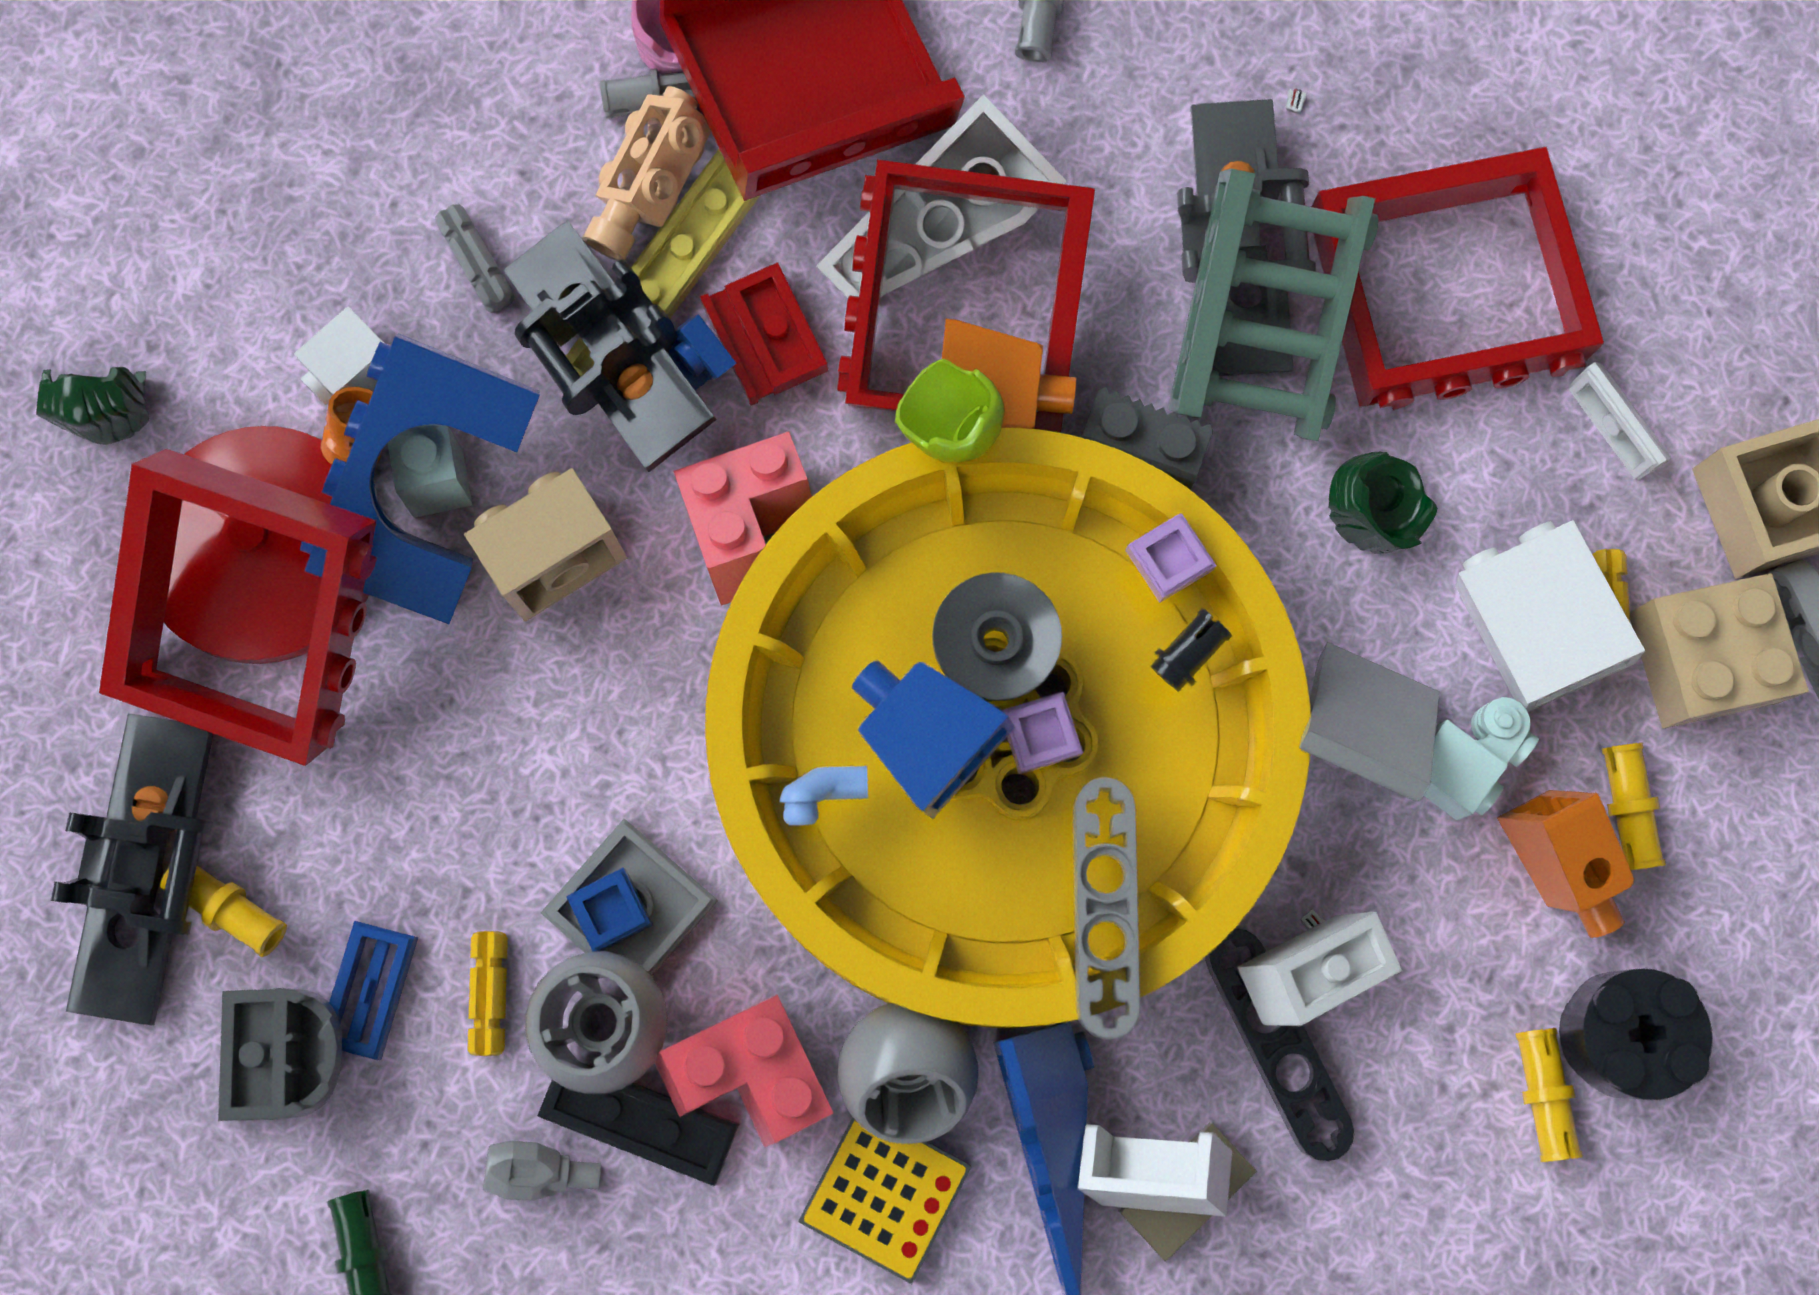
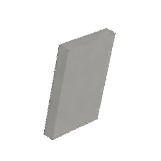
(1372, 722)

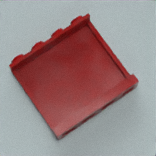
(806, 83)

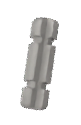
(474, 258)

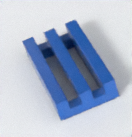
(391, 994)

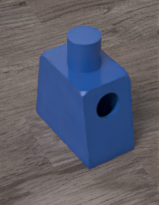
(928, 730)

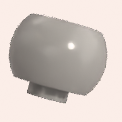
(638, 1032)
(907, 1074)

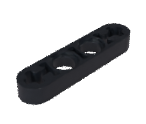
(1271, 1048)

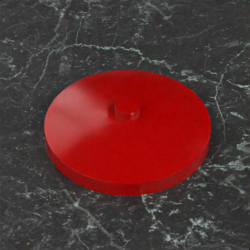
(239, 584)

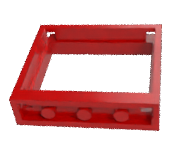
(871, 253)
(1504, 365)
(142, 588)

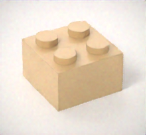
(1765, 498)
(545, 543)
(1718, 651)

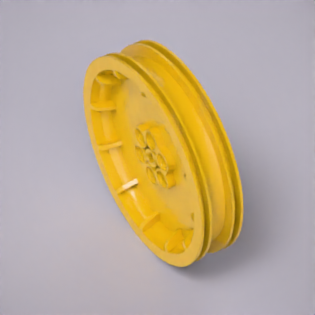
(979, 902)

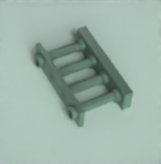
(1227, 266)

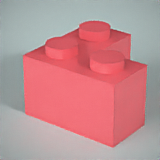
(738, 502)
(757, 1057)

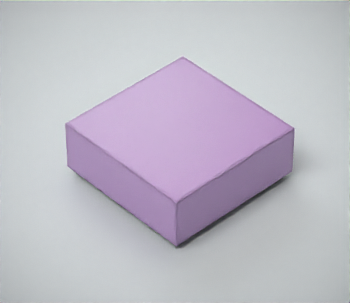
(1170, 557)
(1042, 733)

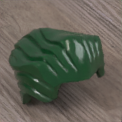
(95, 407)
(1380, 503)

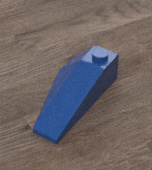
(1050, 1112)

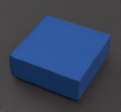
(609, 910)

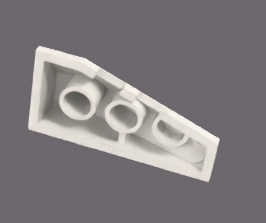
(940, 228)

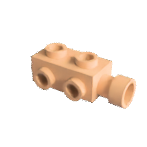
(651, 170)

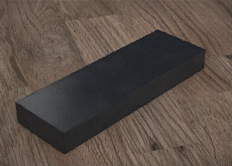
(645, 1126)

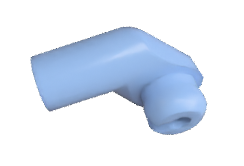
(819, 785)

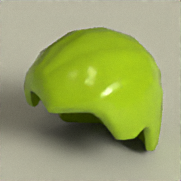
(951, 412)

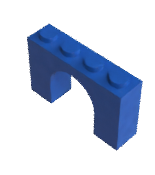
(412, 390)

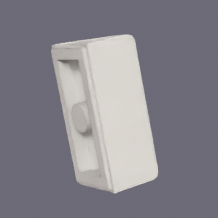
(1618, 421)

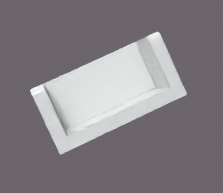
(1319, 969)
(1156, 1172)

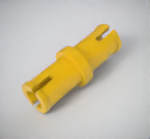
(1633, 806)
(227, 909)
(1548, 1095)

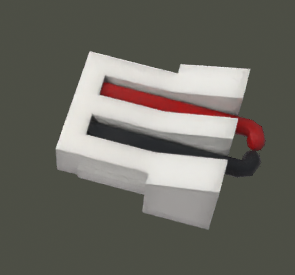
(1295, 100)
(1311, 919)

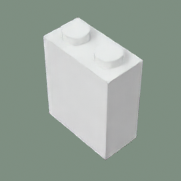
(1547, 614)

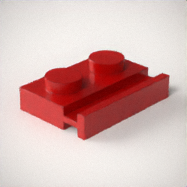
(764, 333)

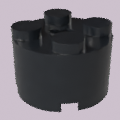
(1672, 1040)

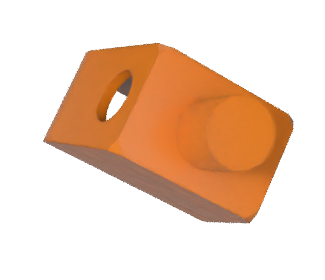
(1014, 370)
(1571, 855)

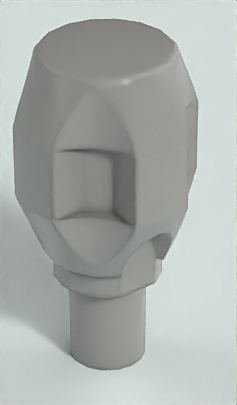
(534, 1171)

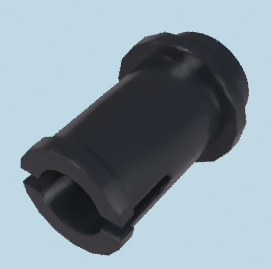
(1190, 650)

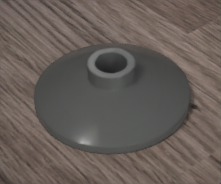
(1003, 605)

